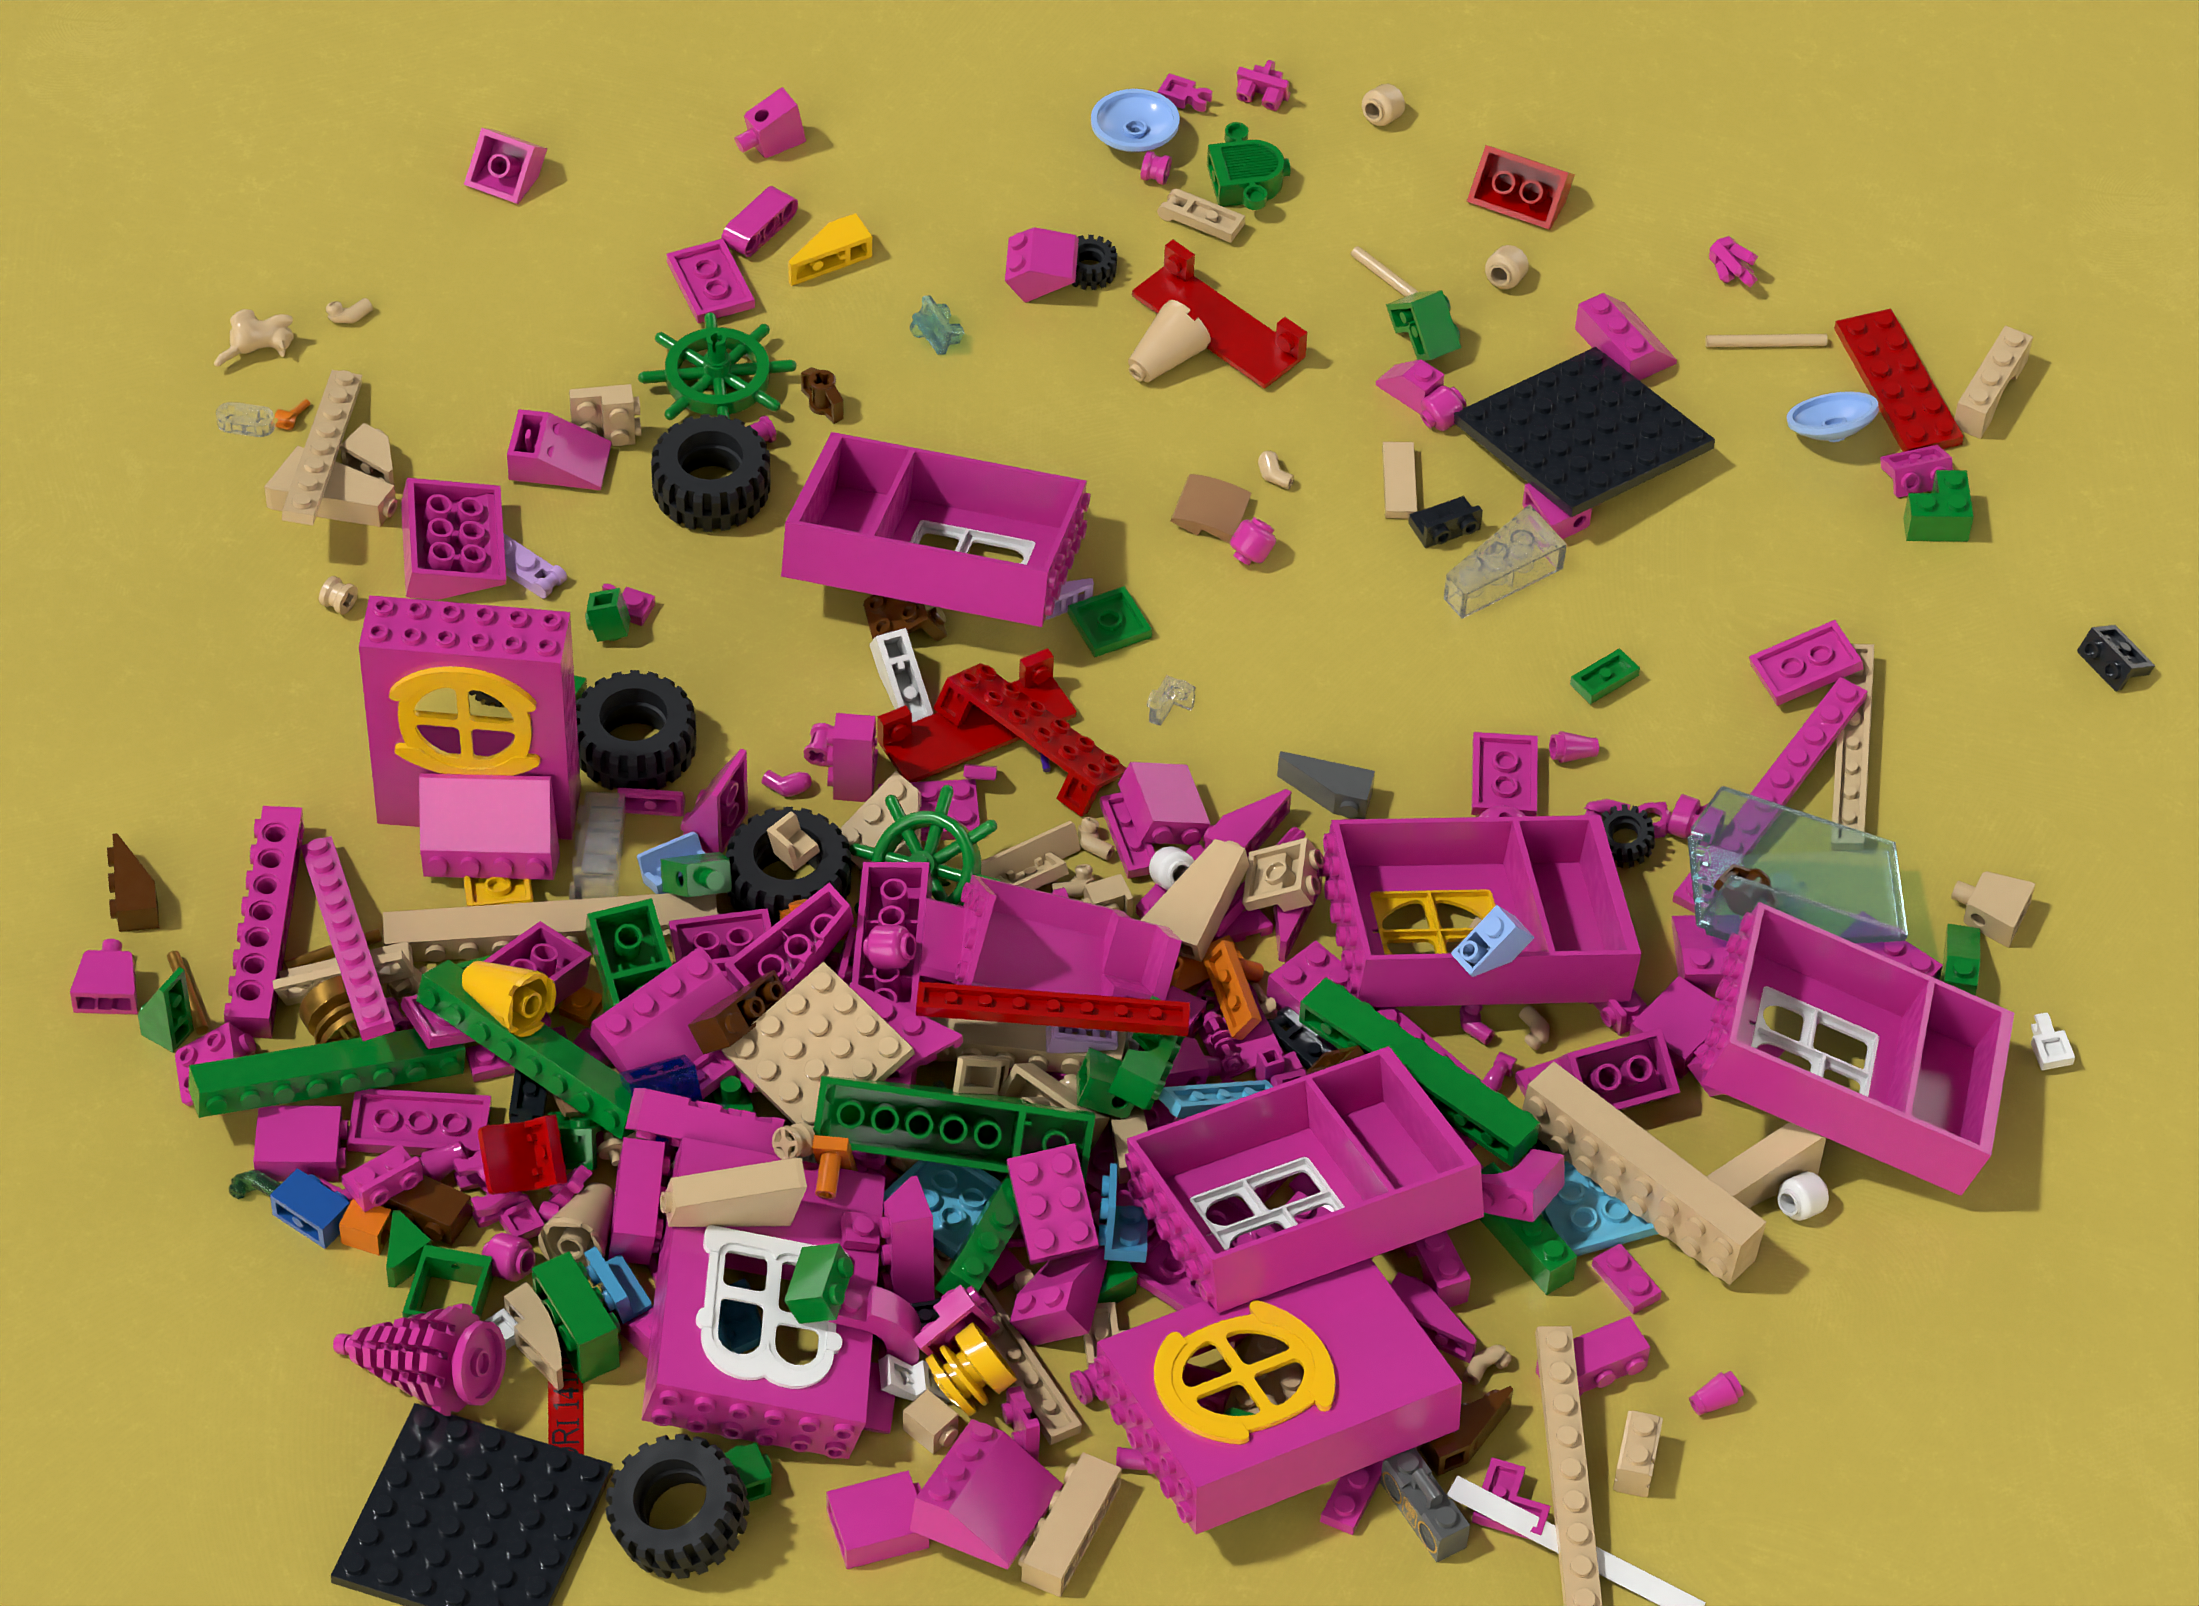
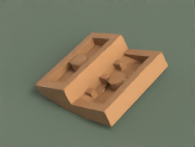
(1210, 506)

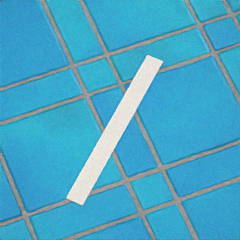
(1608, 1564)

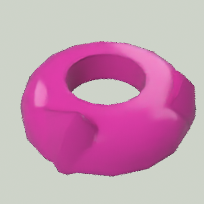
(1661, 809)

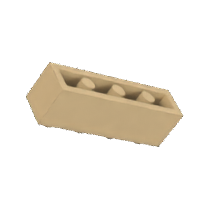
(1070, 1524)

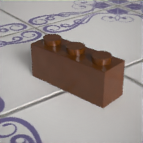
(434, 1209)

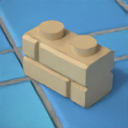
(1637, 1453)

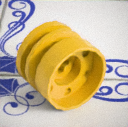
(971, 1369)

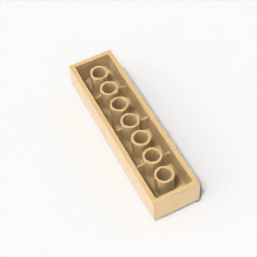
(1644, 1174)

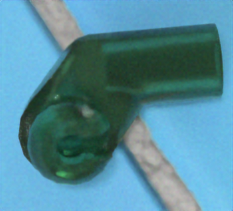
(251, 1181)

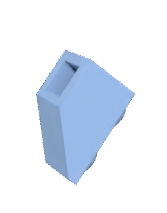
(1492, 942)

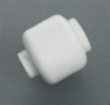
(1169, 865)
(1803, 1196)

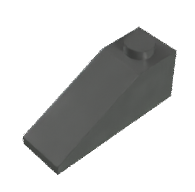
(1333, 785)

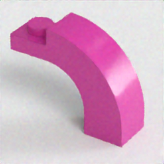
(886, 1317)

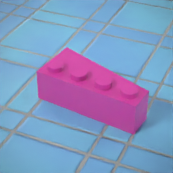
(794, 943)

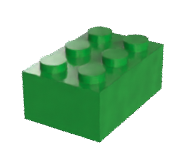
(579, 1316)

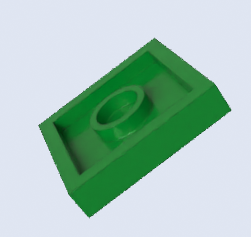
(1109, 621)

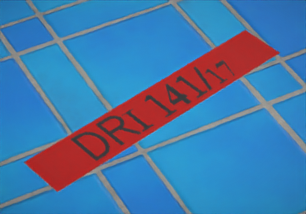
(566, 1411)

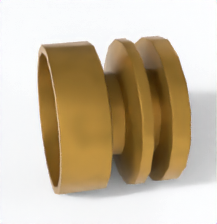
(328, 1012)

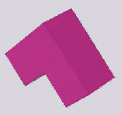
(1271, 1063)

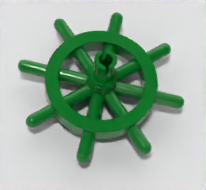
(717, 370)
(937, 820)

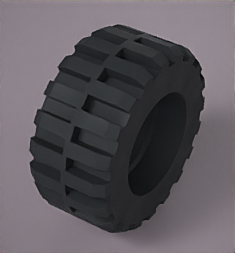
(715, 501)
(635, 700)
(752, 851)
(653, 1473)

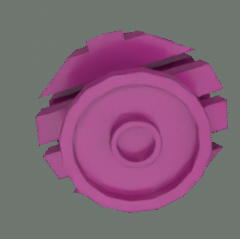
(436, 1356)

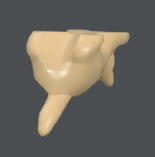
(252, 334)

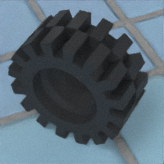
(1098, 273)
(1631, 820)

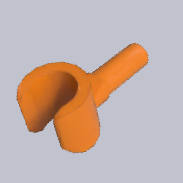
(287, 419)

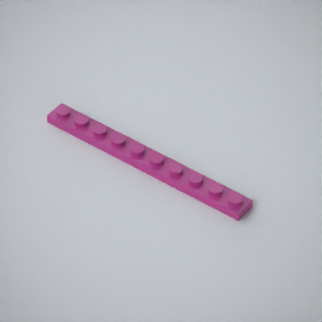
(1799, 756)
(347, 938)

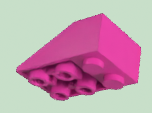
(556, 452)

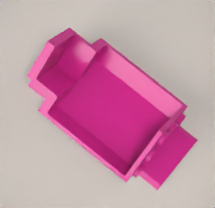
(1044, 944)

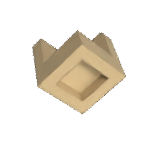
(791, 842)

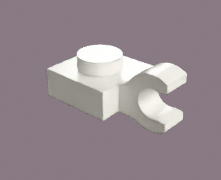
(2050, 1047)

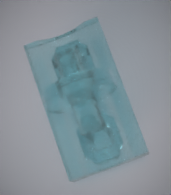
(934, 325)

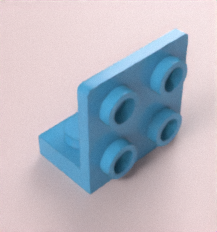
(1124, 1226)

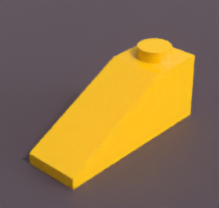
(833, 248)

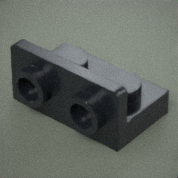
(1445, 521)
(2114, 656)

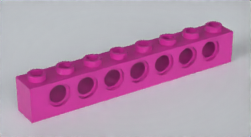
(266, 920)

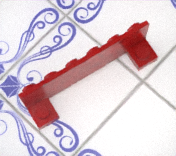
(1233, 332)
(938, 744)
(1078, 755)

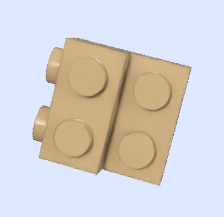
(607, 412)
(1283, 876)

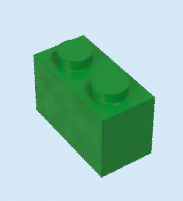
(819, 1283)

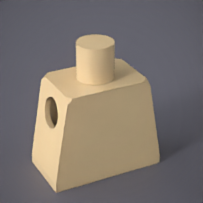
(1995, 905)

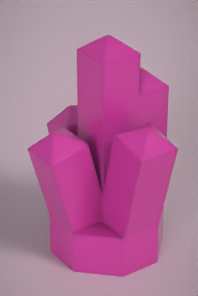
(1730, 261)

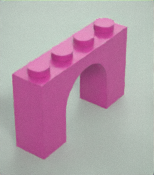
(1524, 1189)

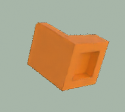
(367, 1229)

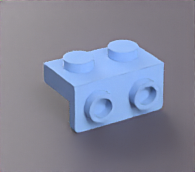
(650, 860)

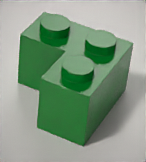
(1427, 323)
(1943, 513)

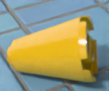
(511, 995)

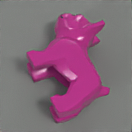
(471, 1175)

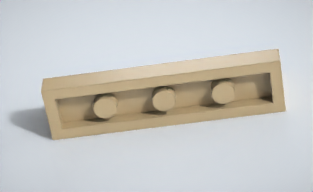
(390, 962)

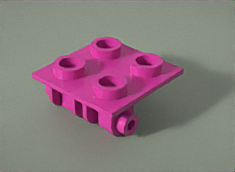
(1235, 1054)

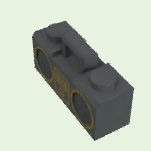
(1425, 1504)

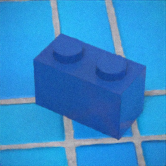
(309, 1207)

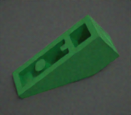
(1962, 957)
(168, 1015)

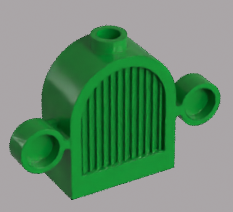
(1245, 169)

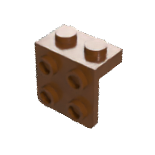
(892, 614)

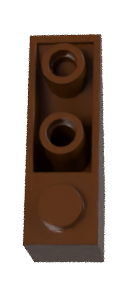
(134, 890)
(734, 1015)
(1476, 1424)

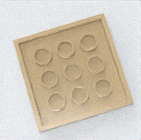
(814, 1033)

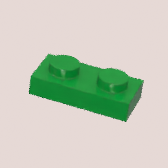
(1605, 676)

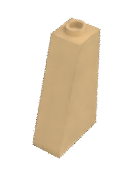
(348, 495)
(1201, 897)
(1766, 1165)
(736, 1196)

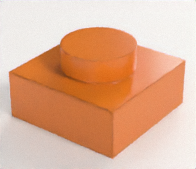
(582, 1006)

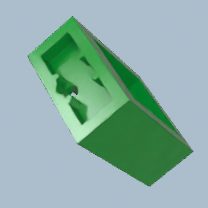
(440, 1263)

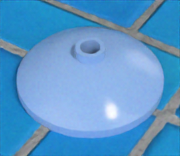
(1135, 120)
(1833, 415)

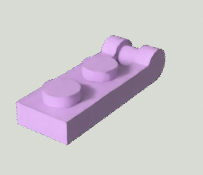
(529, 569)

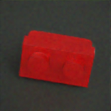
(522, 1155)

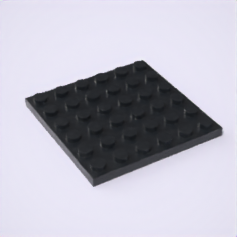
(1583, 431)
(471, 1517)

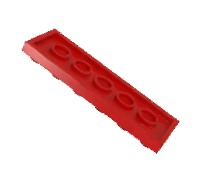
(1898, 381)

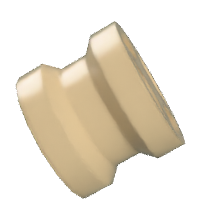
(338, 595)
(793, 1141)

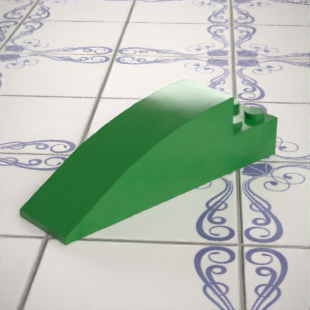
(627, 950)
(946, 1125)

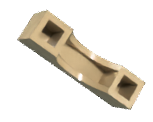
(1983, 393)

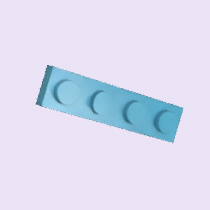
(1194, 1099)

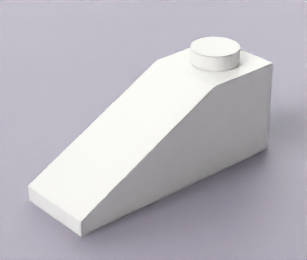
(901, 673)

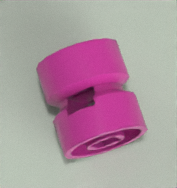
(1684, 816)

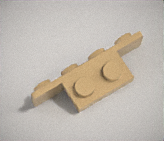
(1036, 860)

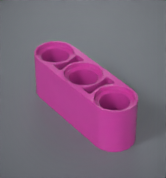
(759, 221)

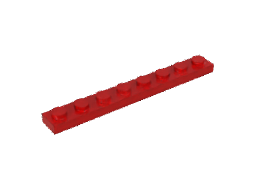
(1053, 1009)

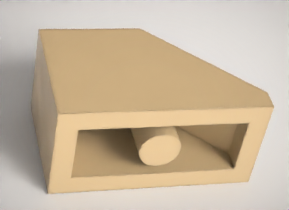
(368, 452)

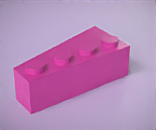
(676, 1117)

